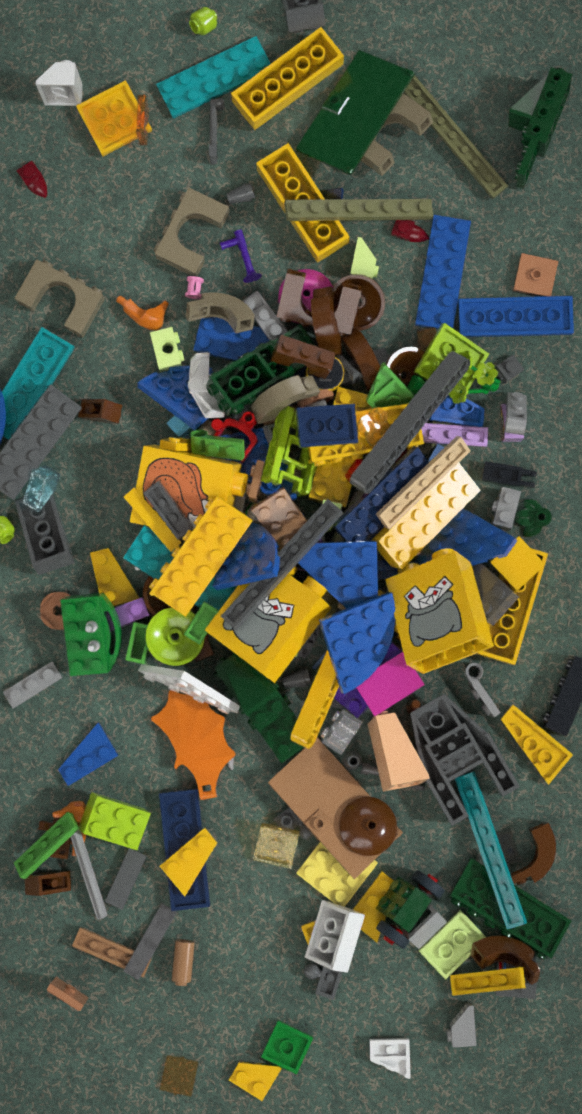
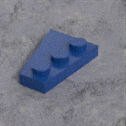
(460, 414)
(88, 756)

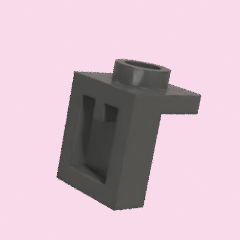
(508, 369)

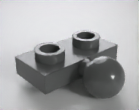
(289, 820)
(327, 982)

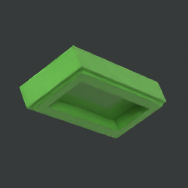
(197, 627)

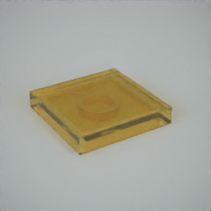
(276, 845)

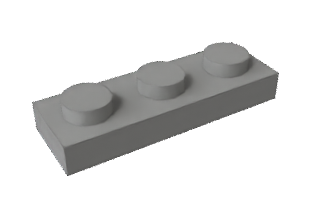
(32, 684)

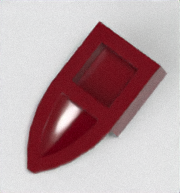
(33, 179)
(409, 231)

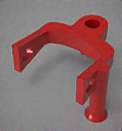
(241, 425)

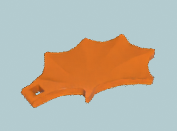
(197, 739)

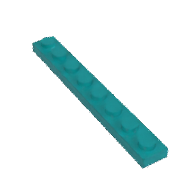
(490, 850)

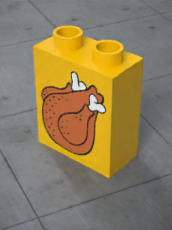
(189, 479)

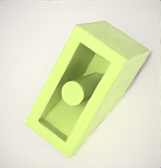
(364, 260)

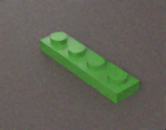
(46, 845)

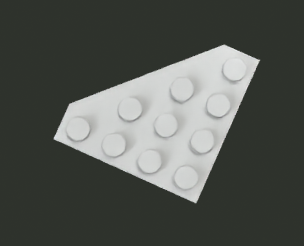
(184, 682)

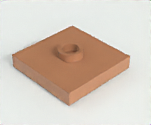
(535, 275)
(67, 993)

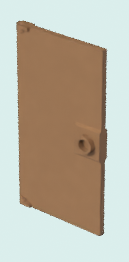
(318, 792)

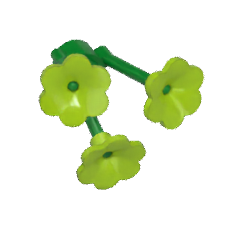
(485, 377)

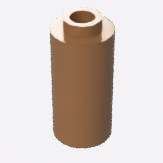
(183, 962)

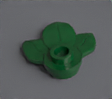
(529, 517)

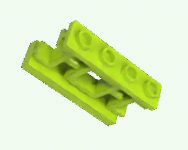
(279, 451)

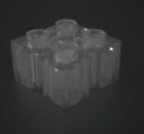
(341, 731)

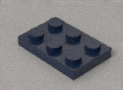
(326, 425)

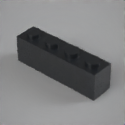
(567, 700)

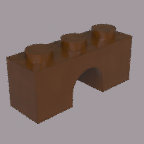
(294, 351)

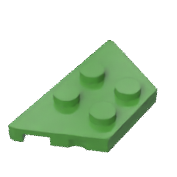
(388, 390)

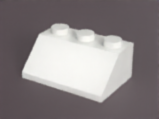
(61, 85)
(334, 936)

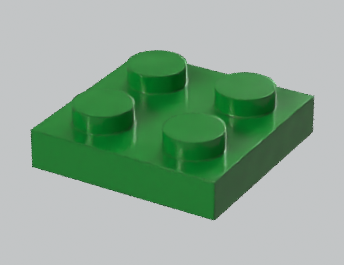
(287, 1046)

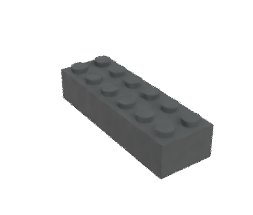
(34, 439)

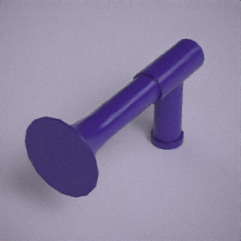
(239, 240)

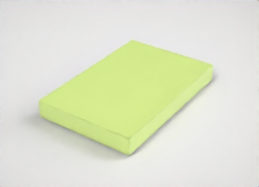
(451, 944)

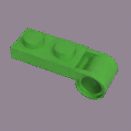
(216, 446)

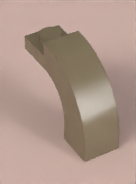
(224, 307)
(282, 394)

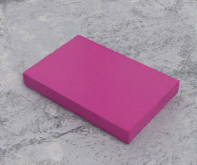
(389, 684)

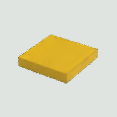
(518, 565)

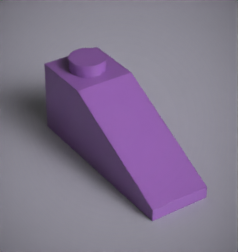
(129, 613)

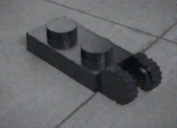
(507, 474)

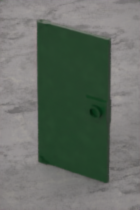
(355, 112)

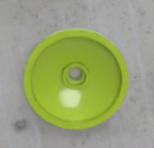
(160, 638)

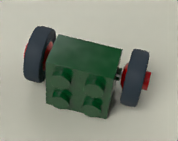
(405, 906)

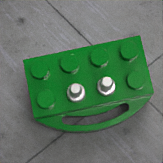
(89, 633)

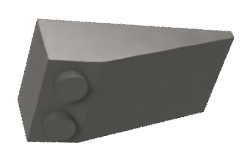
(45, 536)
(494, 593)

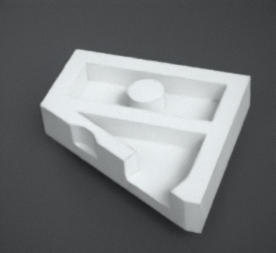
(392, 1053)

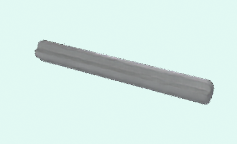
(88, 875)

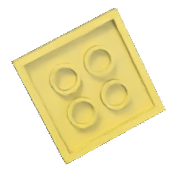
(330, 877)

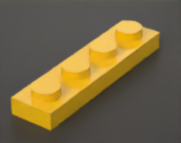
(487, 981)

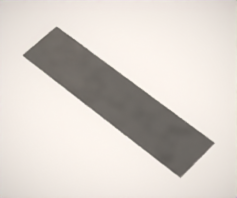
(150, 941)

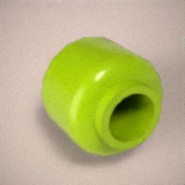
(203, 21)
(6, 530)

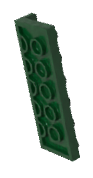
(543, 926)

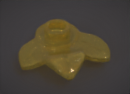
(373, 428)

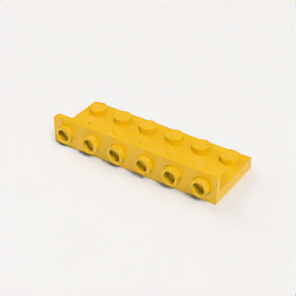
(337, 453)
(200, 555)

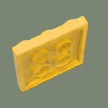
(111, 117)

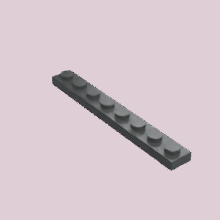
(289, 557)

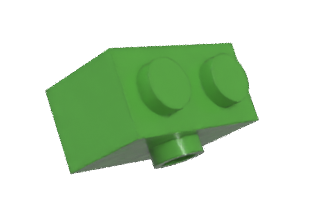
(138, 648)

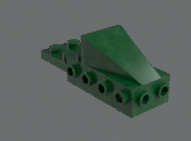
(537, 118)
(252, 375)
(261, 703)

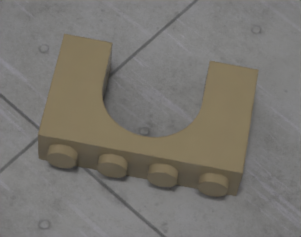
(406, 113)
(192, 206)
(44, 277)

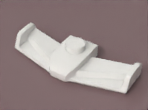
(197, 386)

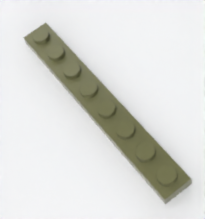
(457, 140)
(358, 209)

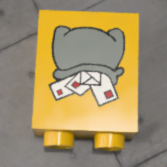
(439, 611)
(276, 627)

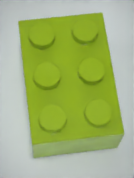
(114, 821)

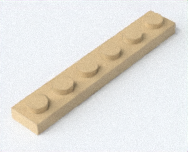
(423, 482)

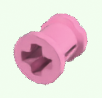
(194, 293)

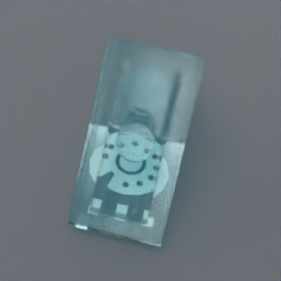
(40, 487)

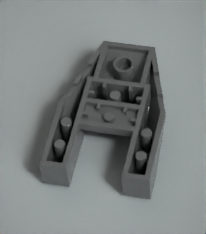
(452, 745)

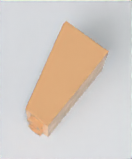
(394, 754)

